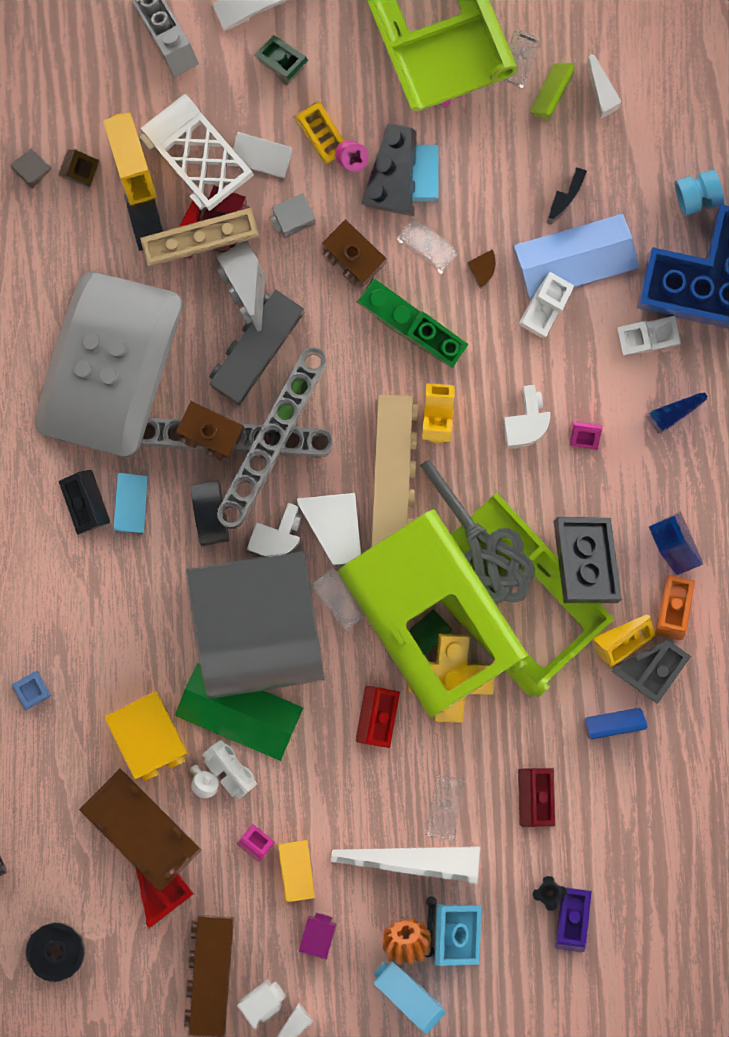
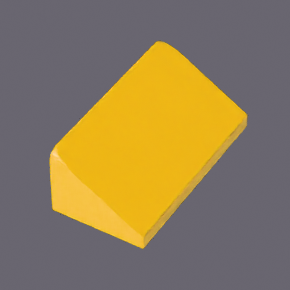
(296, 870)

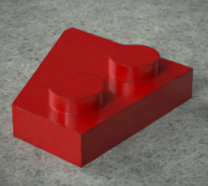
(158, 903)

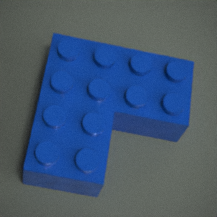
(689, 284)

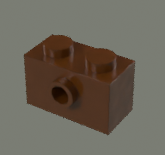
(353, 253)
(210, 431)

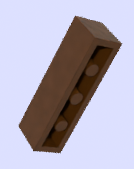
(210, 975)

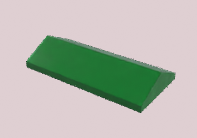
(247, 718)

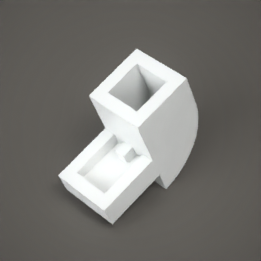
(527, 428)
(270, 541)

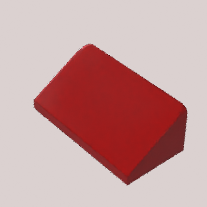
(377, 716)

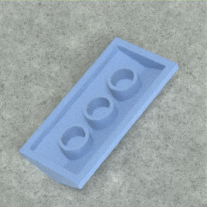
(578, 254)

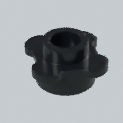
(550, 885)

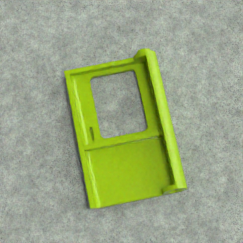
(446, 56)
(409, 576)
(591, 616)

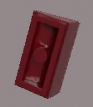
(536, 797)

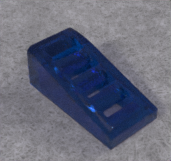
(670, 414)

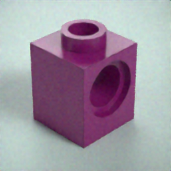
(318, 935)

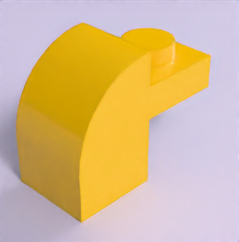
(438, 413)

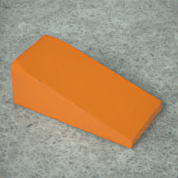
(675, 607)

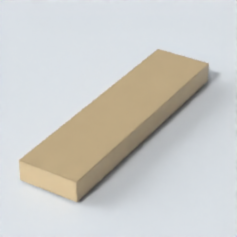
(199, 237)

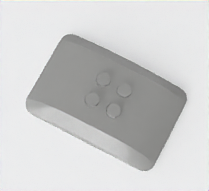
(108, 363)

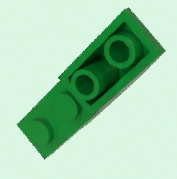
(411, 323)

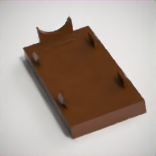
(140, 830)

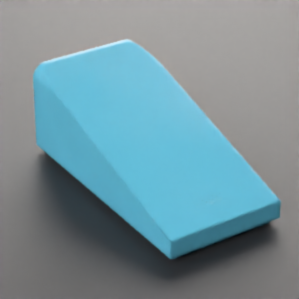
(426, 174)

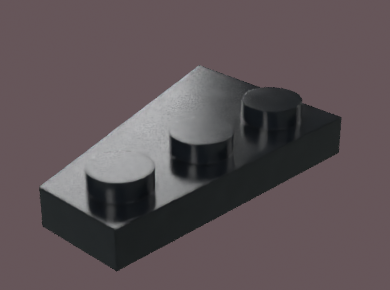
(392, 174)

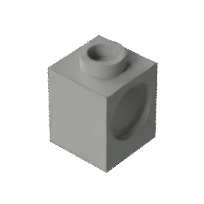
(292, 216)

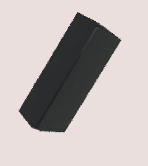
(84, 501)

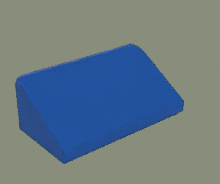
(615, 723)

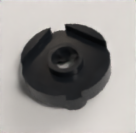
(64, 966)

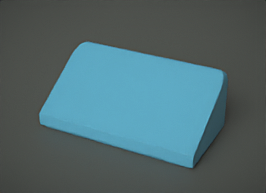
(130, 503)

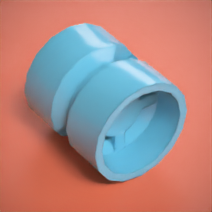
(699, 192)

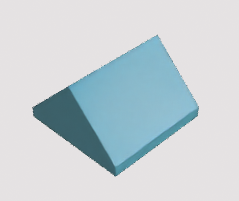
(457, 934)

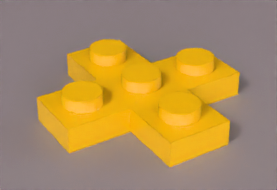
(453, 671)

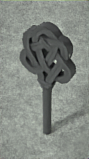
(514, 576)

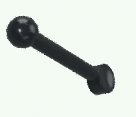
(431, 903)

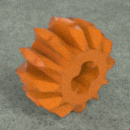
(406, 941)

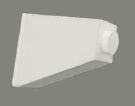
(334, 525)

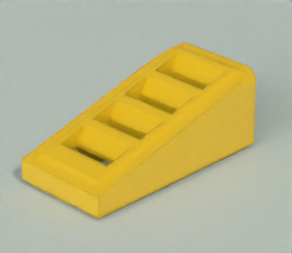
(330, 127)
(623, 640)

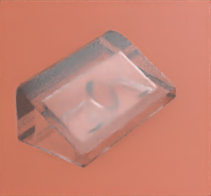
(428, 245)

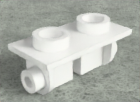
(222, 758)

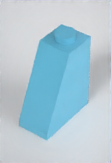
(408, 996)

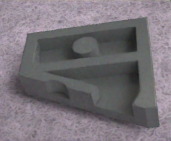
(653, 669)

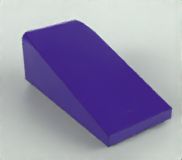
(573, 920)

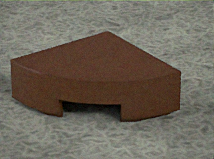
(483, 267)

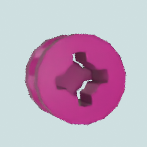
(346, 152)

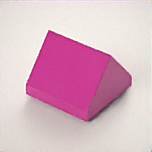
(585, 435)
(255, 843)

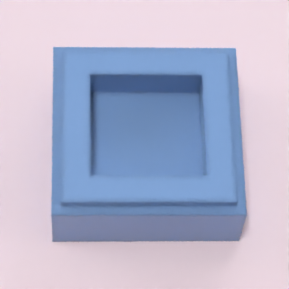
(31, 690)

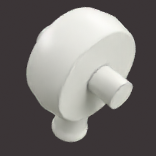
(203, 783)

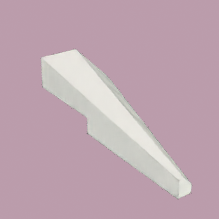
(440, 862)

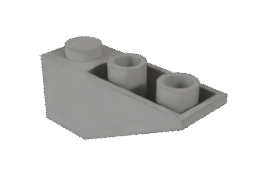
(167, 35)
(247, 280)

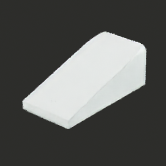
(604, 93)
(297, 1023)

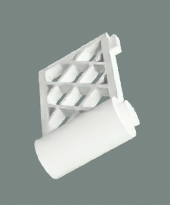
(171, 127)

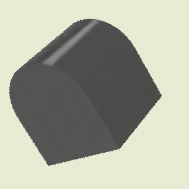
(255, 624)

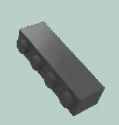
(256, 349)

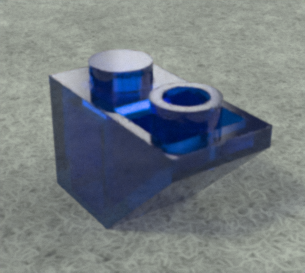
(676, 543)

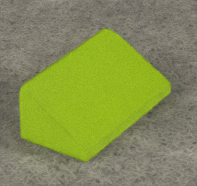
(552, 90)

